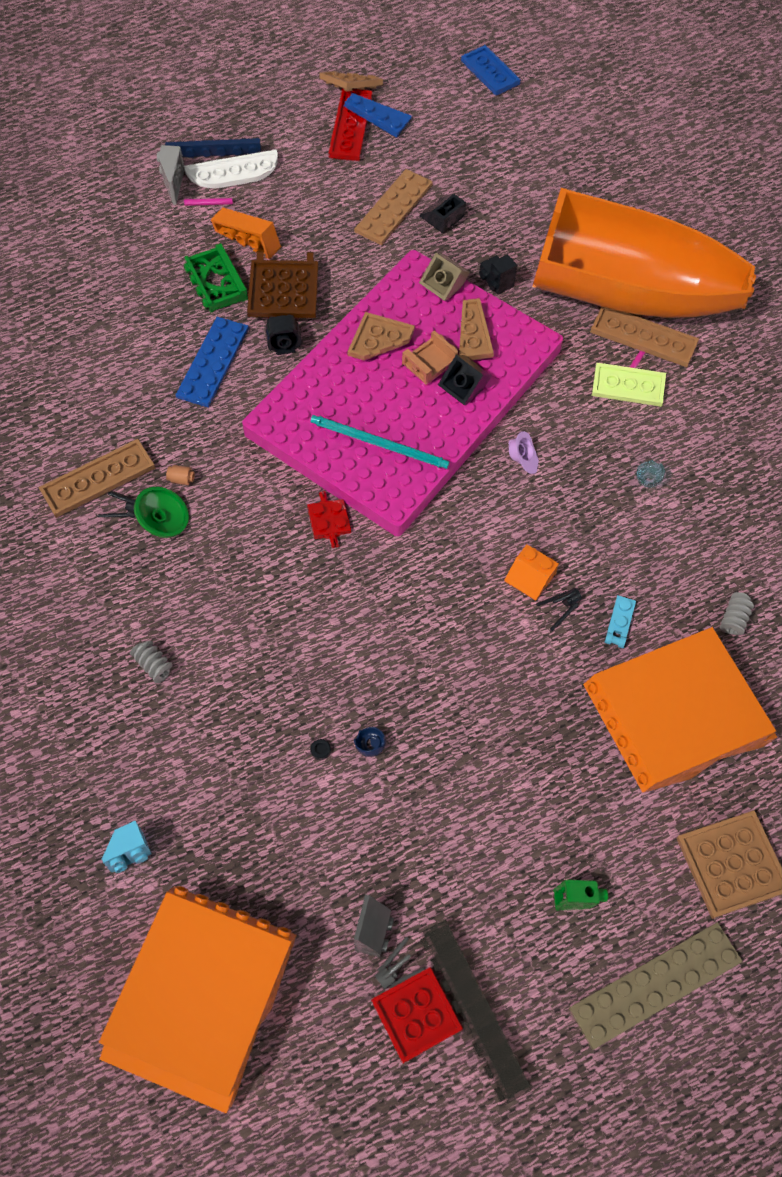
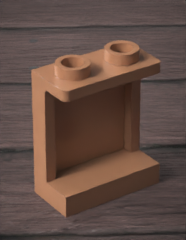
(430, 358)

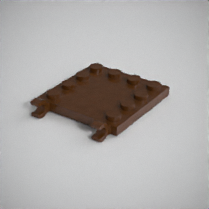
(283, 287)

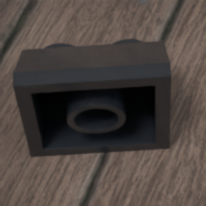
(464, 379)

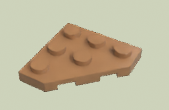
(351, 80)
(378, 336)

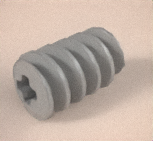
(737, 614)
(151, 661)

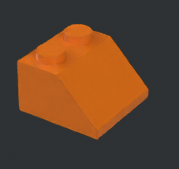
(531, 572)

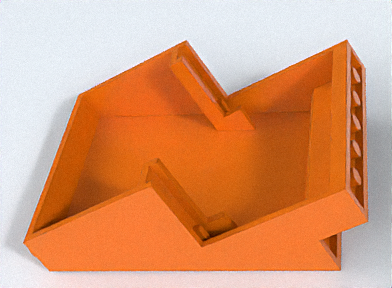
(679, 710)
(197, 997)

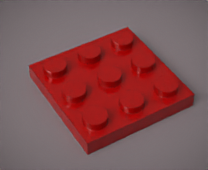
(416, 1015)

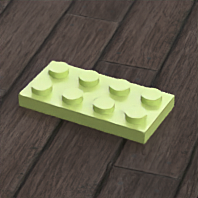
(628, 384)

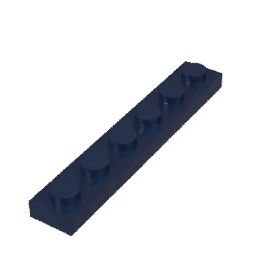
(218, 147)

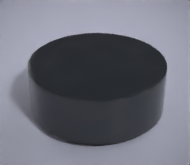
(320, 749)

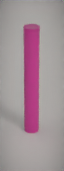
(213, 201)

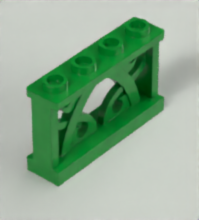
(218, 258)

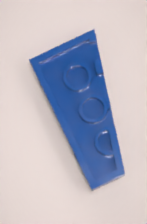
(378, 114)

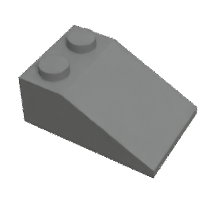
(171, 169)

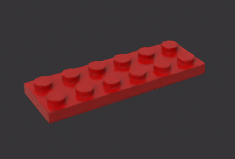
(348, 129)

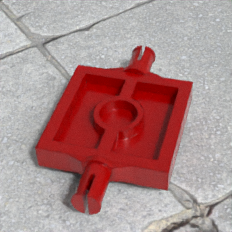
(328, 519)

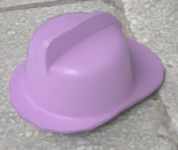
(523, 452)

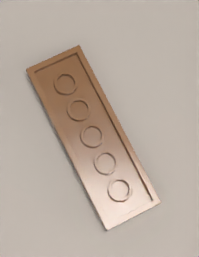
(393, 207)
(645, 336)
(96, 478)

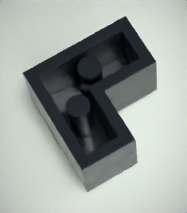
(499, 273)

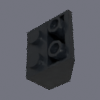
(445, 212)

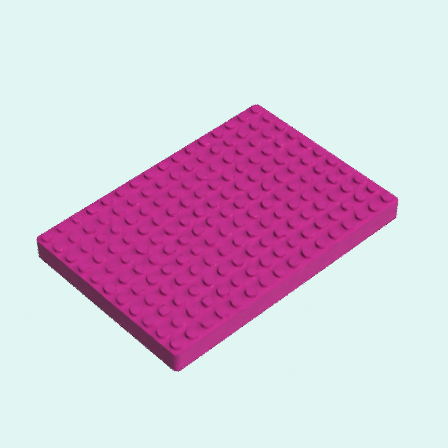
(393, 402)

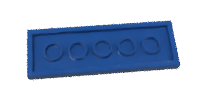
(212, 362)

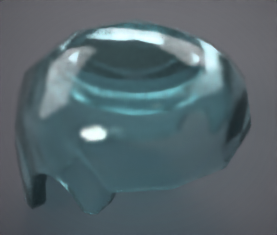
(651, 471)

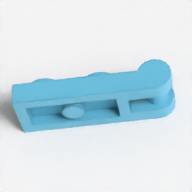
(620, 621)

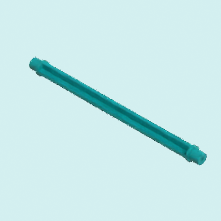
(379, 441)

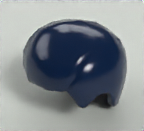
(377, 739)

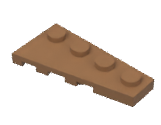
(474, 333)

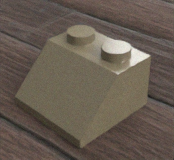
(444, 276)

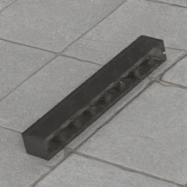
(476, 1013)

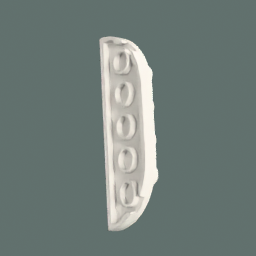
(233, 170)

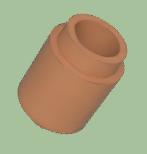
(180, 475)

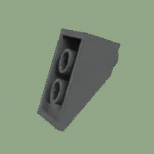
(372, 927)

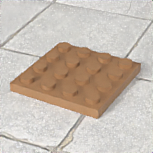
(732, 864)

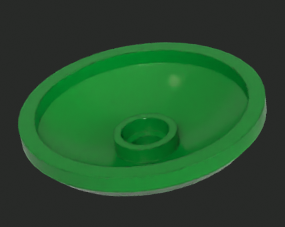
(164, 505)

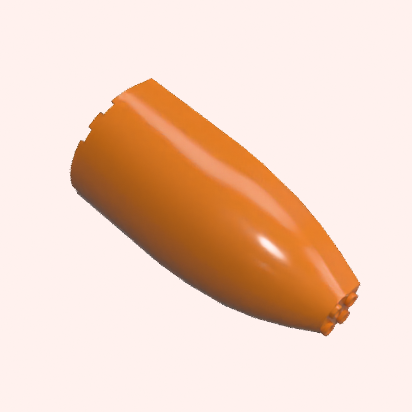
(638, 261)

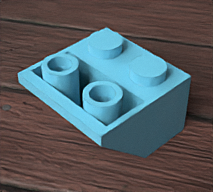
(125, 848)

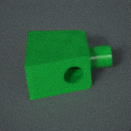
(579, 895)

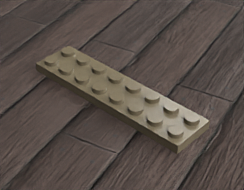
(654, 985)

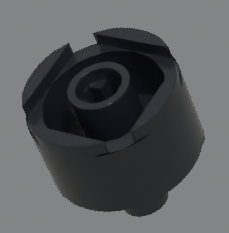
(283, 334)

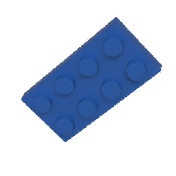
(490, 70)

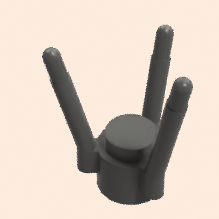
(387, 974)

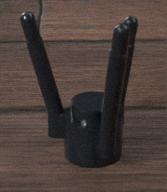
(129, 506)
(569, 598)

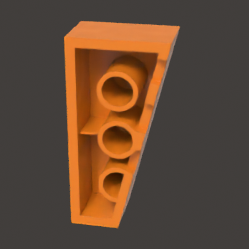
(247, 231)

